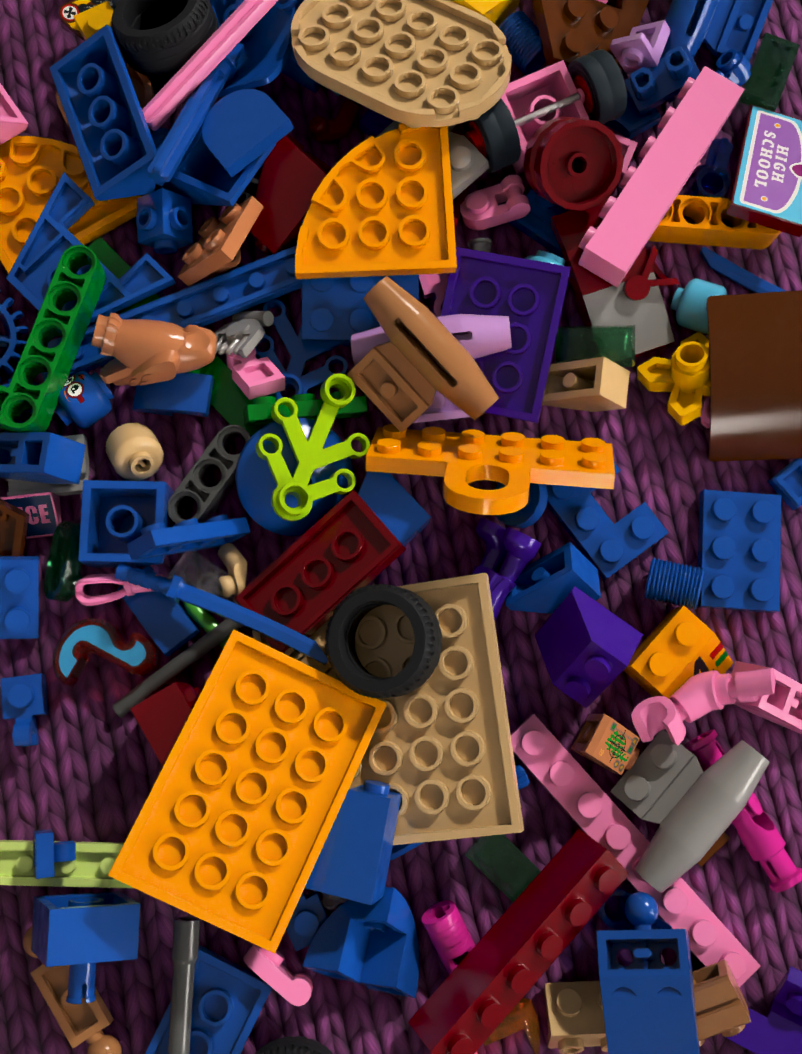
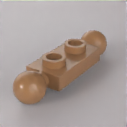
(77, 1021)

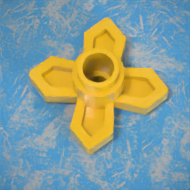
(683, 375)

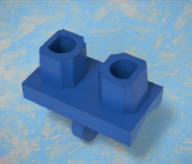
(663, 82)

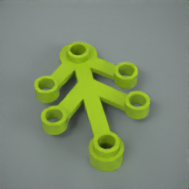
(310, 452)

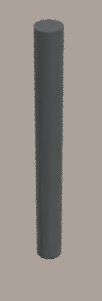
(175, 667)

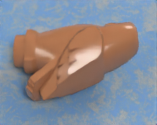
(150, 349)

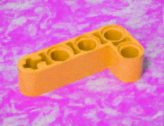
(709, 227)

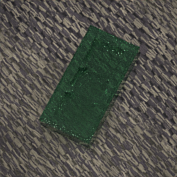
(769, 72)
(589, 342)
(502, 864)

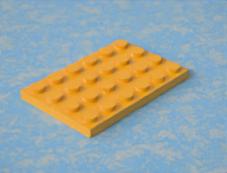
(249, 792)

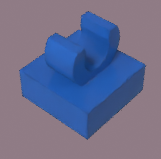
(47, 852)

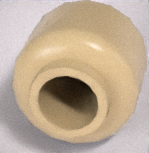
(134, 451)

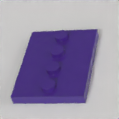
(533, 299)

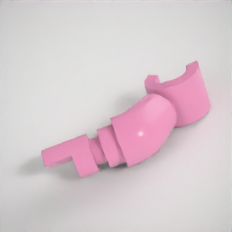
(696, 698)

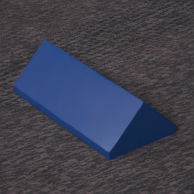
(105, 117)

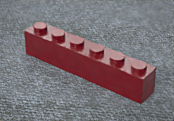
(518, 948)

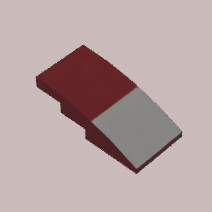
(600, 301)

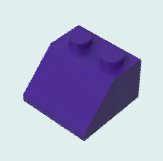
(585, 646)

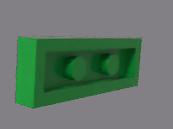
(308, 407)

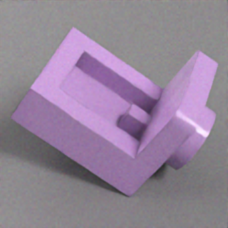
(642, 46)

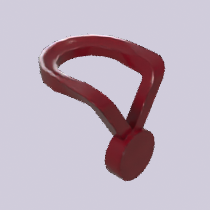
(638, 286)

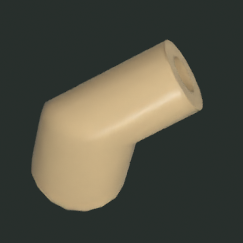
(237, 571)

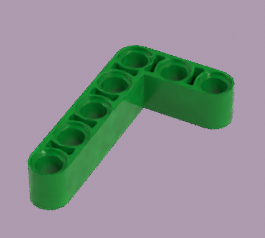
(49, 324)

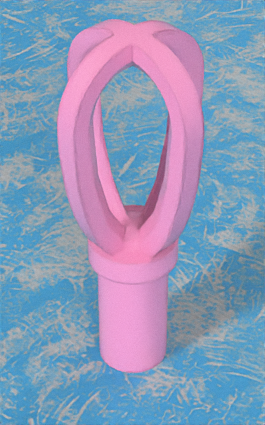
(128, 589)

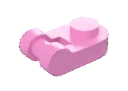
(481, 207)
(268, 967)

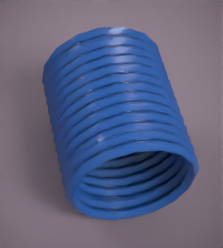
(523, 42)
(674, 583)

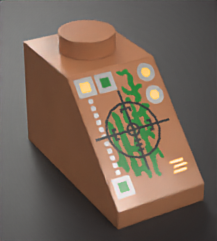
(607, 743)

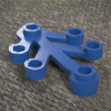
(300, 352)

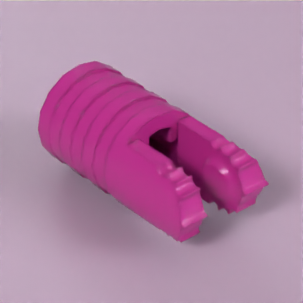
(447, 932)

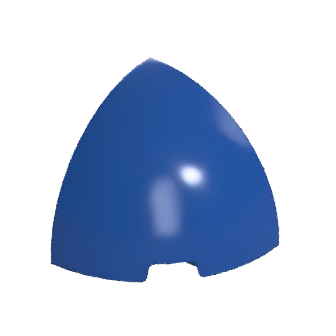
(369, 945)

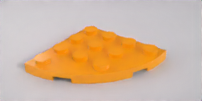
(27, 179)
(383, 210)

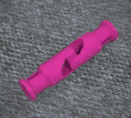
(752, 823)

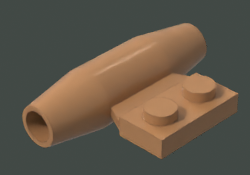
(417, 361)

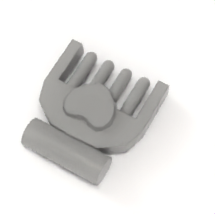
(243, 332)

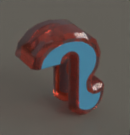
(107, 641)

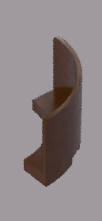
(755, 376)

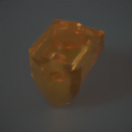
(521, 1017)

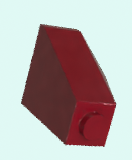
(286, 193)

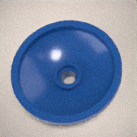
(257, 483)

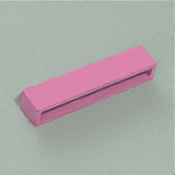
(659, 177)

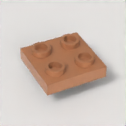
(220, 242)

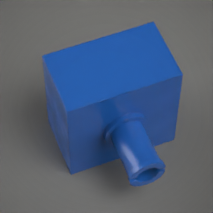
(83, 932)

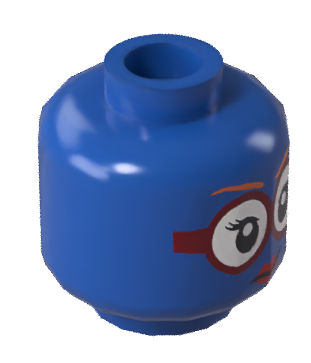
(84, 400)

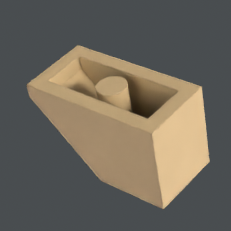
(587, 385)

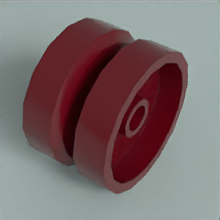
(595, 160)

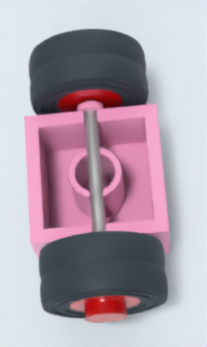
(586, 90)

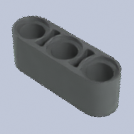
(194, 483)

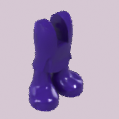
(504, 558)

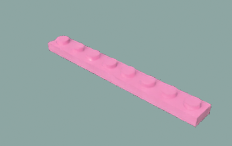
(612, 829)

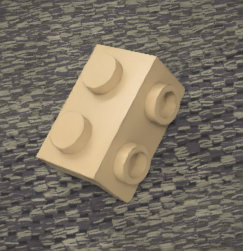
(574, 1016)

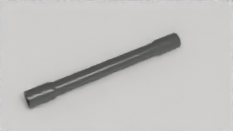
(184, 958)

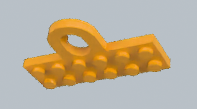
(502, 459)

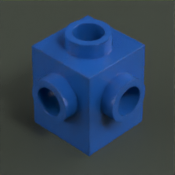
(164, 221)

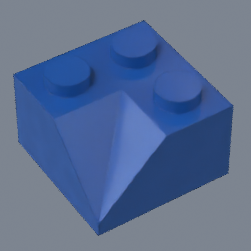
(115, 515)

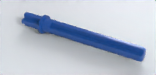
(191, 118)

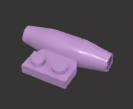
(476, 333)

